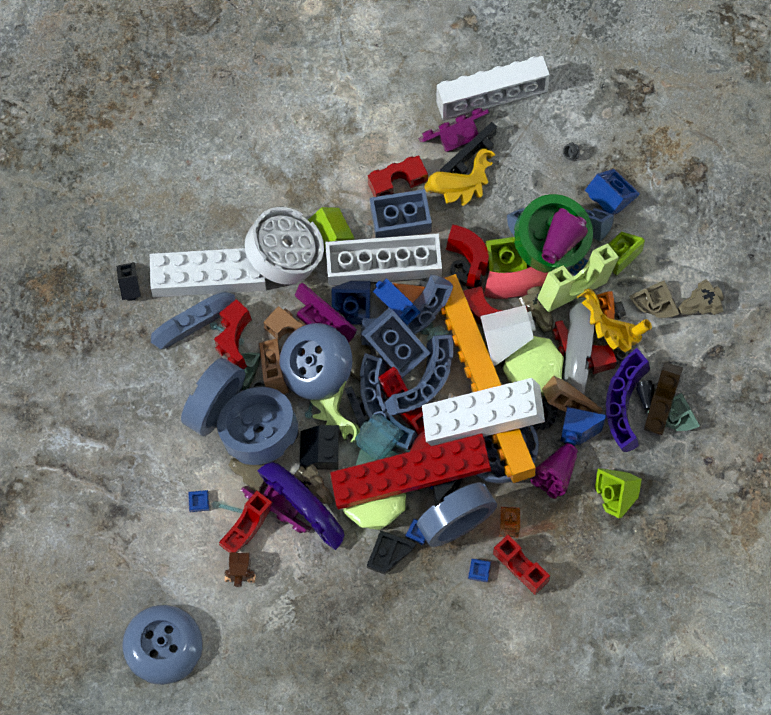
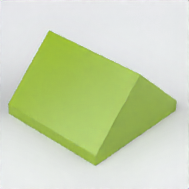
(331, 225)
(627, 248)
(504, 256)

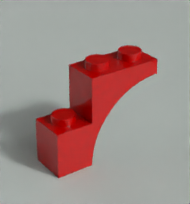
(234, 320)
(601, 357)

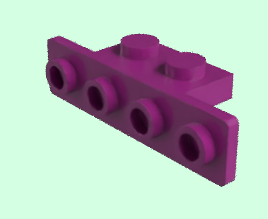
(456, 133)
(320, 312)
(281, 507)

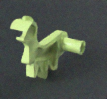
(330, 413)

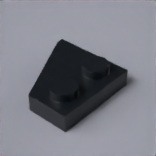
(356, 404)
(388, 552)

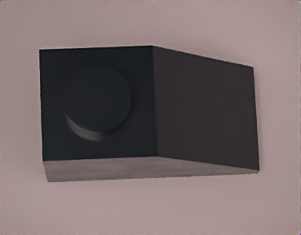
(128, 281)

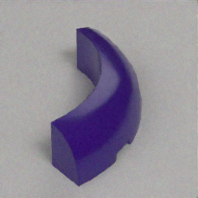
(618, 396)
(304, 502)

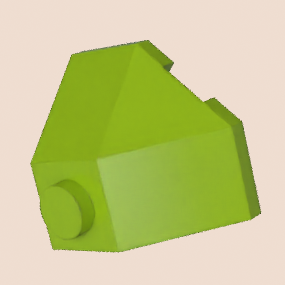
(617, 490)

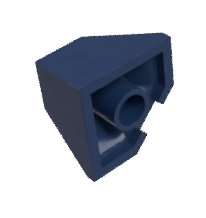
(352, 300)

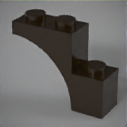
(663, 398)

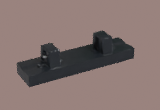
(482, 140)

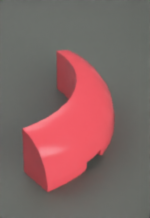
(513, 284)

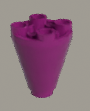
(563, 235)
(556, 471)

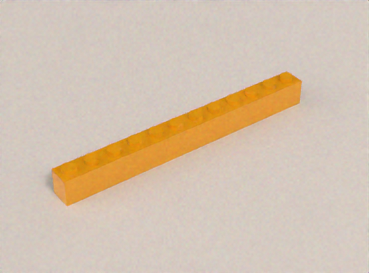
(484, 376)

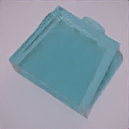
(378, 436)

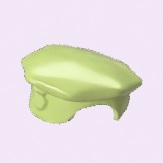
(534, 360)
(377, 513)

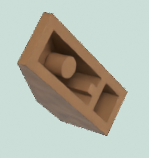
(271, 369)
(564, 395)

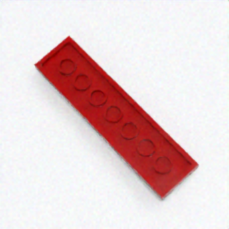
(410, 471)

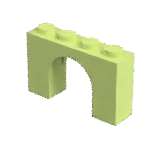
(562, 287)

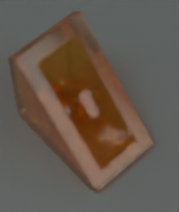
(509, 522)

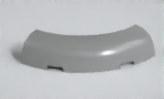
(578, 345)

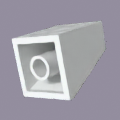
(507, 332)

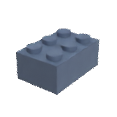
(400, 214)
(395, 342)

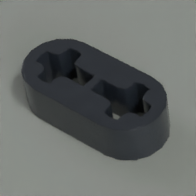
(463, 277)

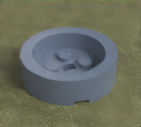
(214, 389)
(246, 413)
(457, 514)

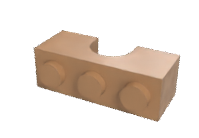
(281, 323)

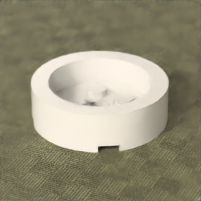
(273, 256)

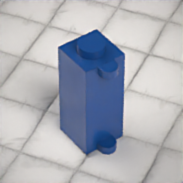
(396, 301)

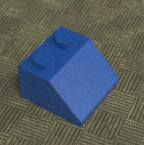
(611, 191)
(581, 426)

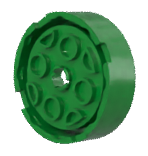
(534, 224)

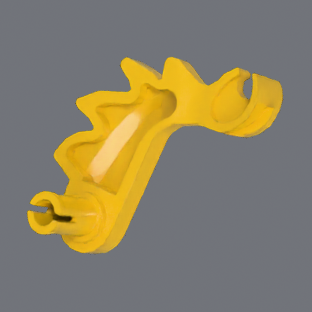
(461, 185)
(615, 332)

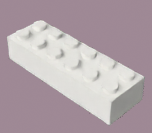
(492, 87)
(383, 258)
(203, 273)
(484, 412)

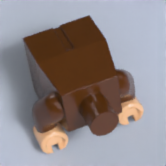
(239, 569)

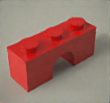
(410, 169)
(529, 573)

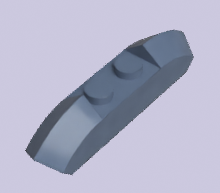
(191, 320)

